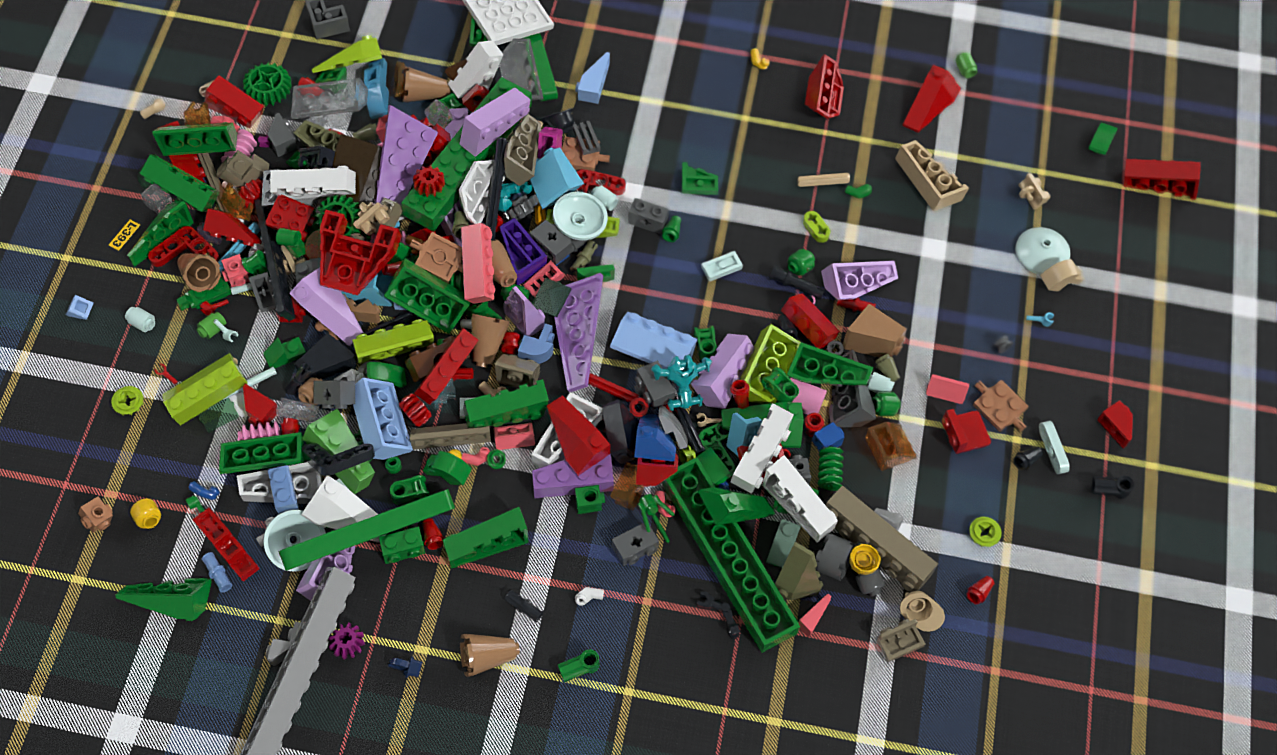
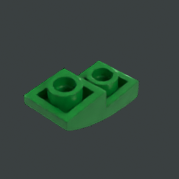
(1102, 138)
(387, 373)
(714, 466)

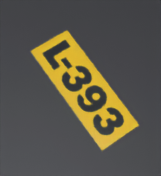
(125, 233)

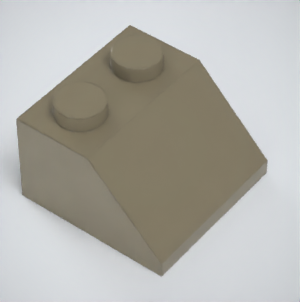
(516, 371)

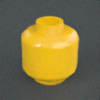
(145, 513)

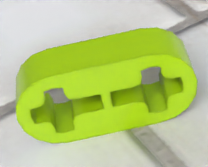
(815, 227)

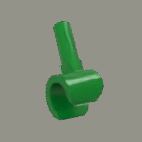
(194, 502)

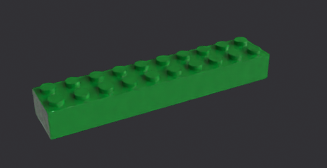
(455, 165)
(732, 560)

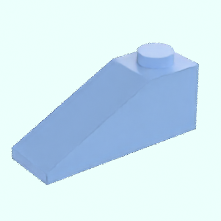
(592, 81)

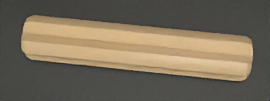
(824, 179)

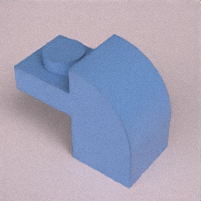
(537, 349)

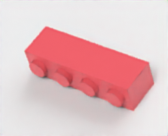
(477, 263)

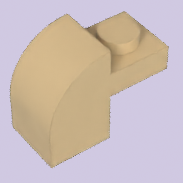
(1062, 274)

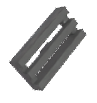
(583, 127)

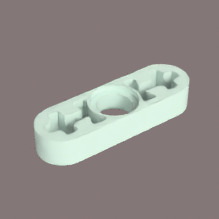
(1054, 447)

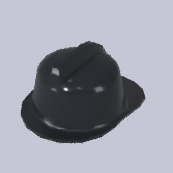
(561, 120)

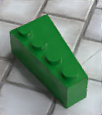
(486, 538)

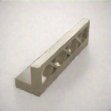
(448, 436)

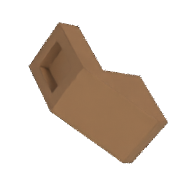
(365, 311)

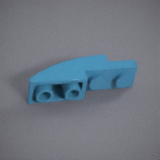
(377, 91)

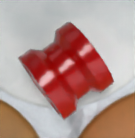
(511, 343)

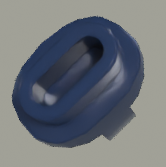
(410, 667)

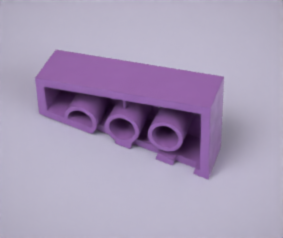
(561, 480)

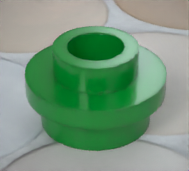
(501, 459)

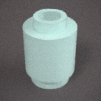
(606, 197)
(140, 319)
(879, 383)

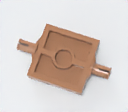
(577, 159)
(439, 256)
(1000, 405)

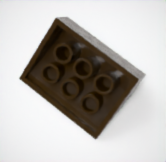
(365, 161)

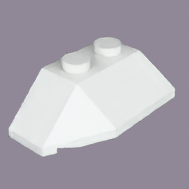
(475, 190)

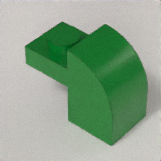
(449, 467)

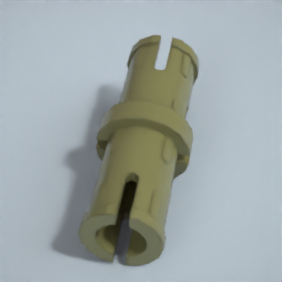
(584, 256)

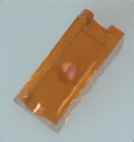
(196, 116)
(235, 204)
(626, 491)

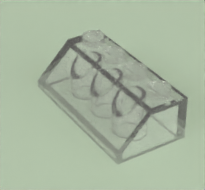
(328, 98)

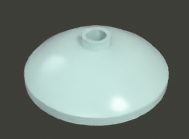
(580, 208)
(1035, 254)
(282, 528)

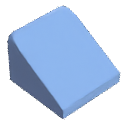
(79, 308)

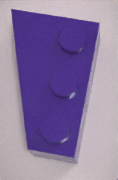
(522, 250)

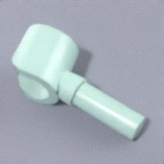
(226, 332)

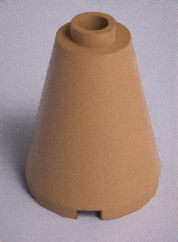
(423, 86)
(503, 269)
(199, 271)
(490, 335)
(486, 652)

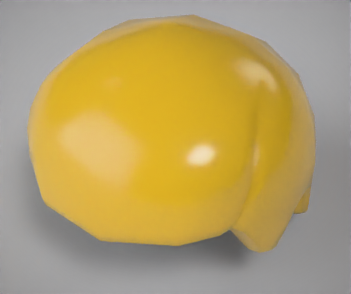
(864, 559)

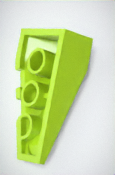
(359, 52)

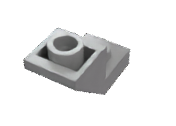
(278, 649)

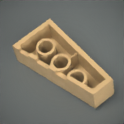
(930, 177)

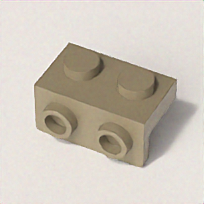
(900, 640)

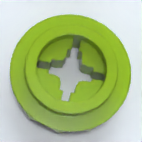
(120, 396)
(985, 523)

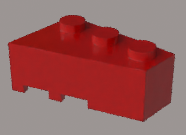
(232, 102)

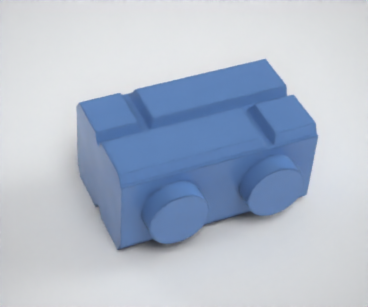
(283, 489)

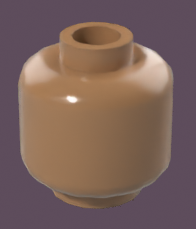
(306, 391)

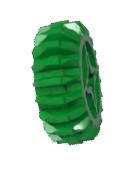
(267, 83)
(347, 207)

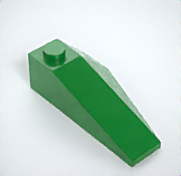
(166, 223)
(823, 367)
(762, 411)
(733, 506)
(175, 600)

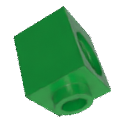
(585, 506)

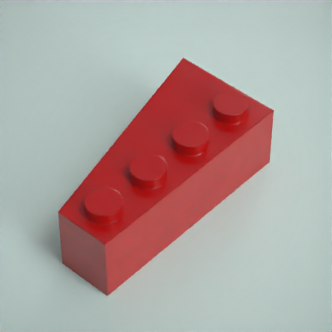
(1163, 176)

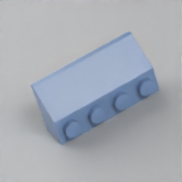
(651, 340)
(381, 418)

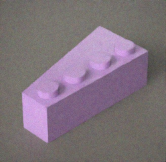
(493, 120)

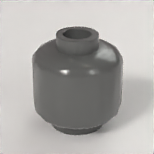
(870, 583)

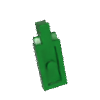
(195, 299)

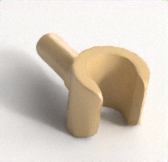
(706, 420)

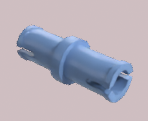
(216, 572)

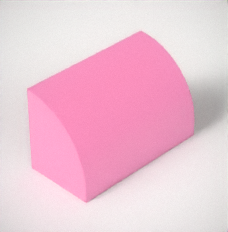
(809, 396)

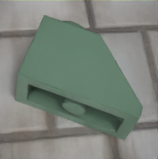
(783, 543)

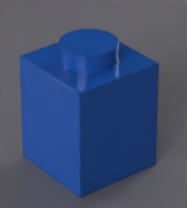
(828, 437)

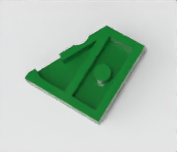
(698, 181)

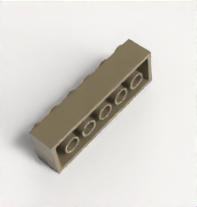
(897, 553)

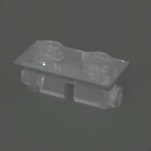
(328, 121)
(298, 410)

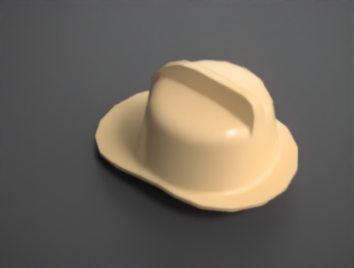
(924, 609)

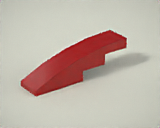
(226, 544)

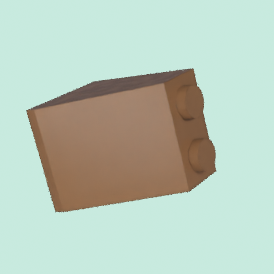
(874, 334)

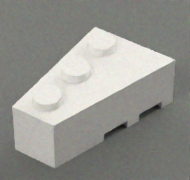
(479, 69)

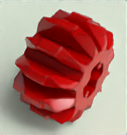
(428, 181)
(251, 192)
(415, 409)

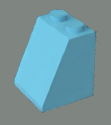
(554, 177)
(374, 291)

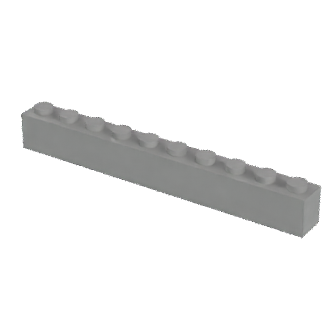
(299, 663)

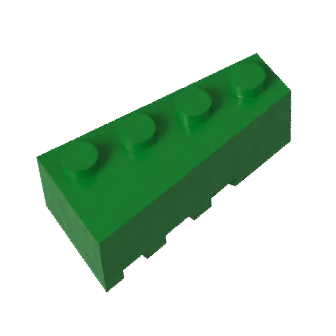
(179, 183)
(507, 406)

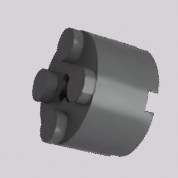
(834, 558)

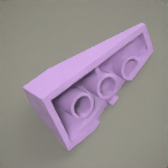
(858, 278)
(327, 306)
(314, 573)

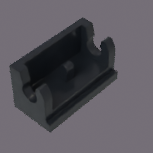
(316, 157)

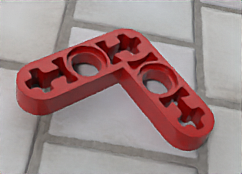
(592, 177)
(183, 243)

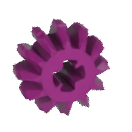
(352, 644)

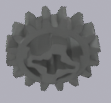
(521, 207)

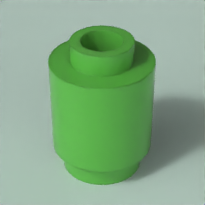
(966, 64)
(207, 328)

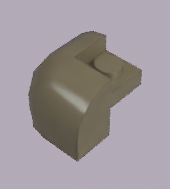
(241, 169)

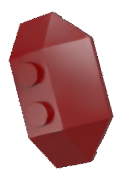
(825, 88)

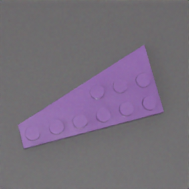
(402, 153)
(577, 330)

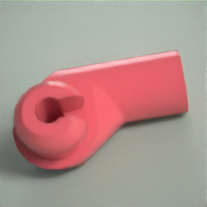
(477, 459)
(661, 494)

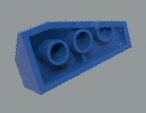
(652, 440)

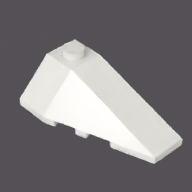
(336, 507)

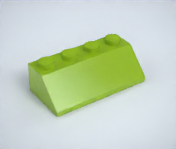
(393, 342)
(771, 350)
(204, 389)

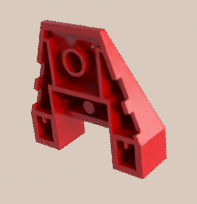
(350, 262)

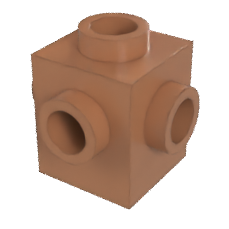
(96, 515)

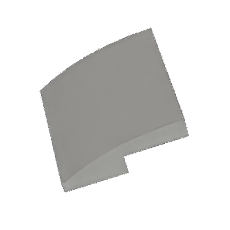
(672, 424)

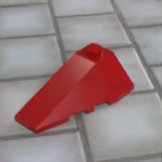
(934, 96)
(578, 437)
(653, 472)

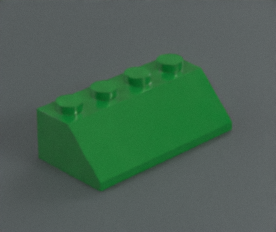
(196, 138)
(427, 296)
(261, 453)

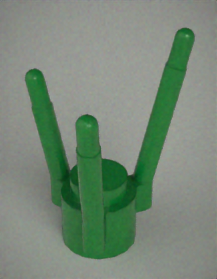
(649, 505)

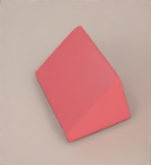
(947, 389)
(514, 436)

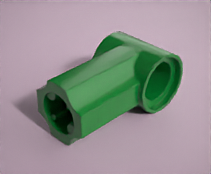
(292, 241)
(576, 667)

